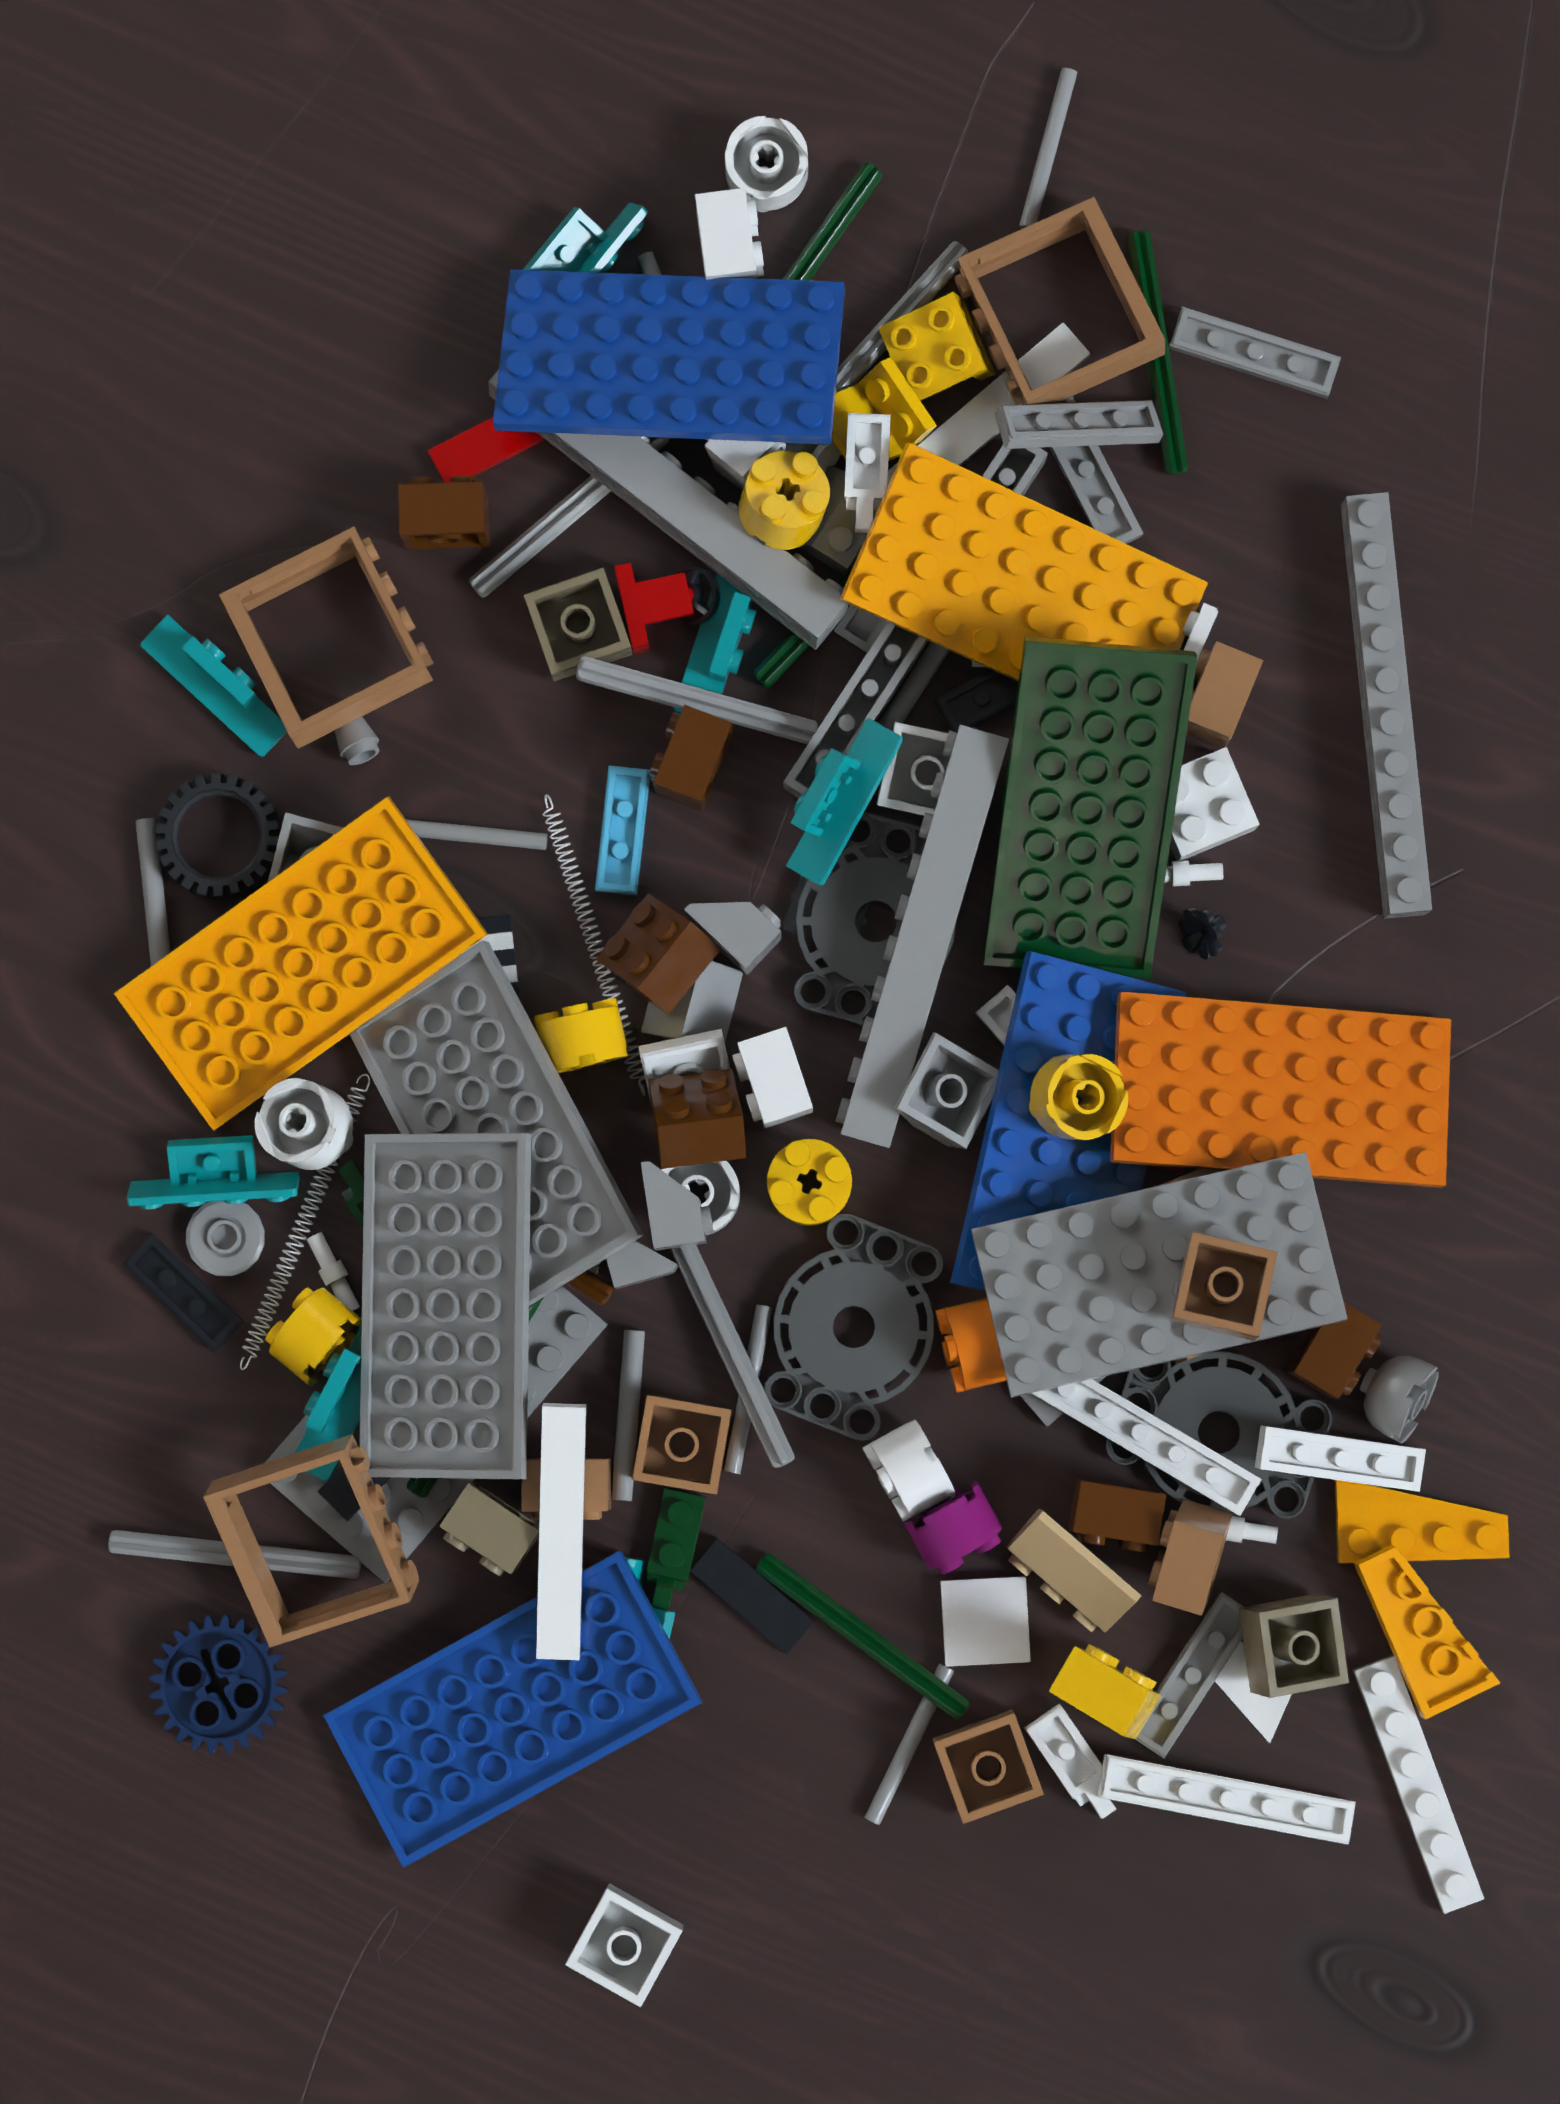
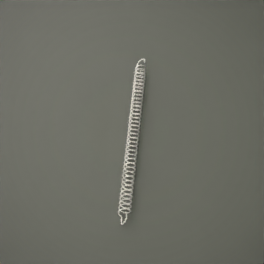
(592, 935)
(301, 1245)

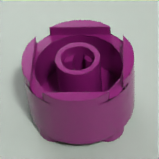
(955, 1529)

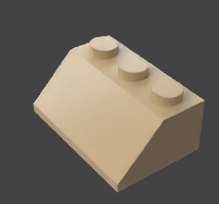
(1071, 1572)

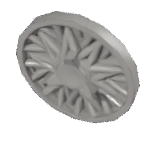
(225, 1238)

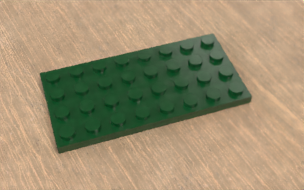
(1089, 804)

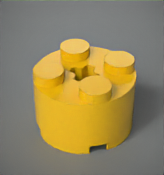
(784, 499)
(583, 1035)
(1094, 1080)
(799, 1159)
(312, 1333)

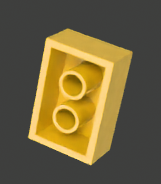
(1104, 1692)

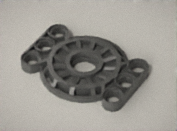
(850, 958)
(863, 1283)
(1230, 1391)

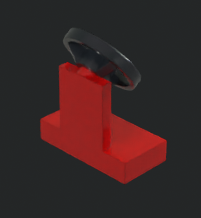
(663, 600)

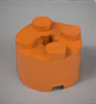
(970, 1345)

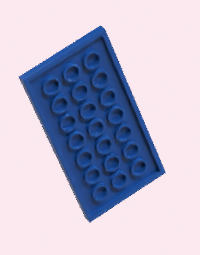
(669, 356)
(1021, 1165)
(499, 1726)

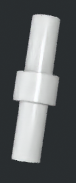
(1181, 873)
(332, 1271)
(1244, 1530)

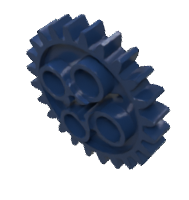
(183, 1700)

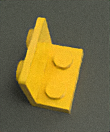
(937, 346)
(885, 393)

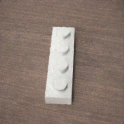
(1340, 1458)

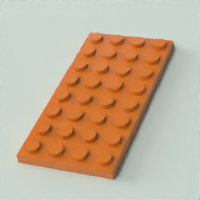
(1272, 1081)

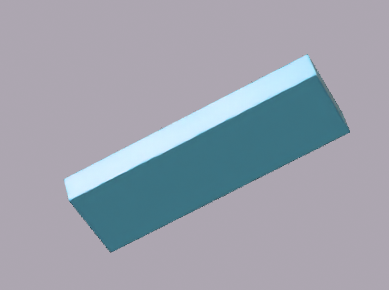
(622, 830)

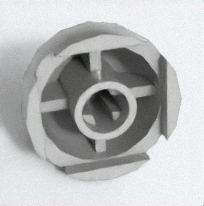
(1397, 1394)

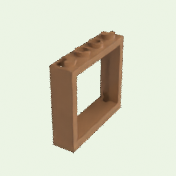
(1032, 239)
(296, 572)
(254, 1572)

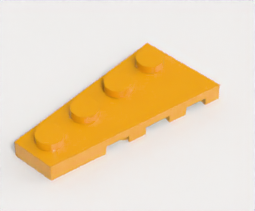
(1417, 1525)
(1427, 1646)

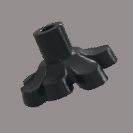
(1203, 931)

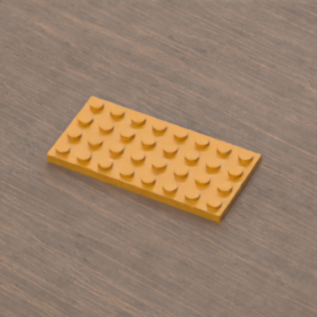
(992, 566)
(301, 963)

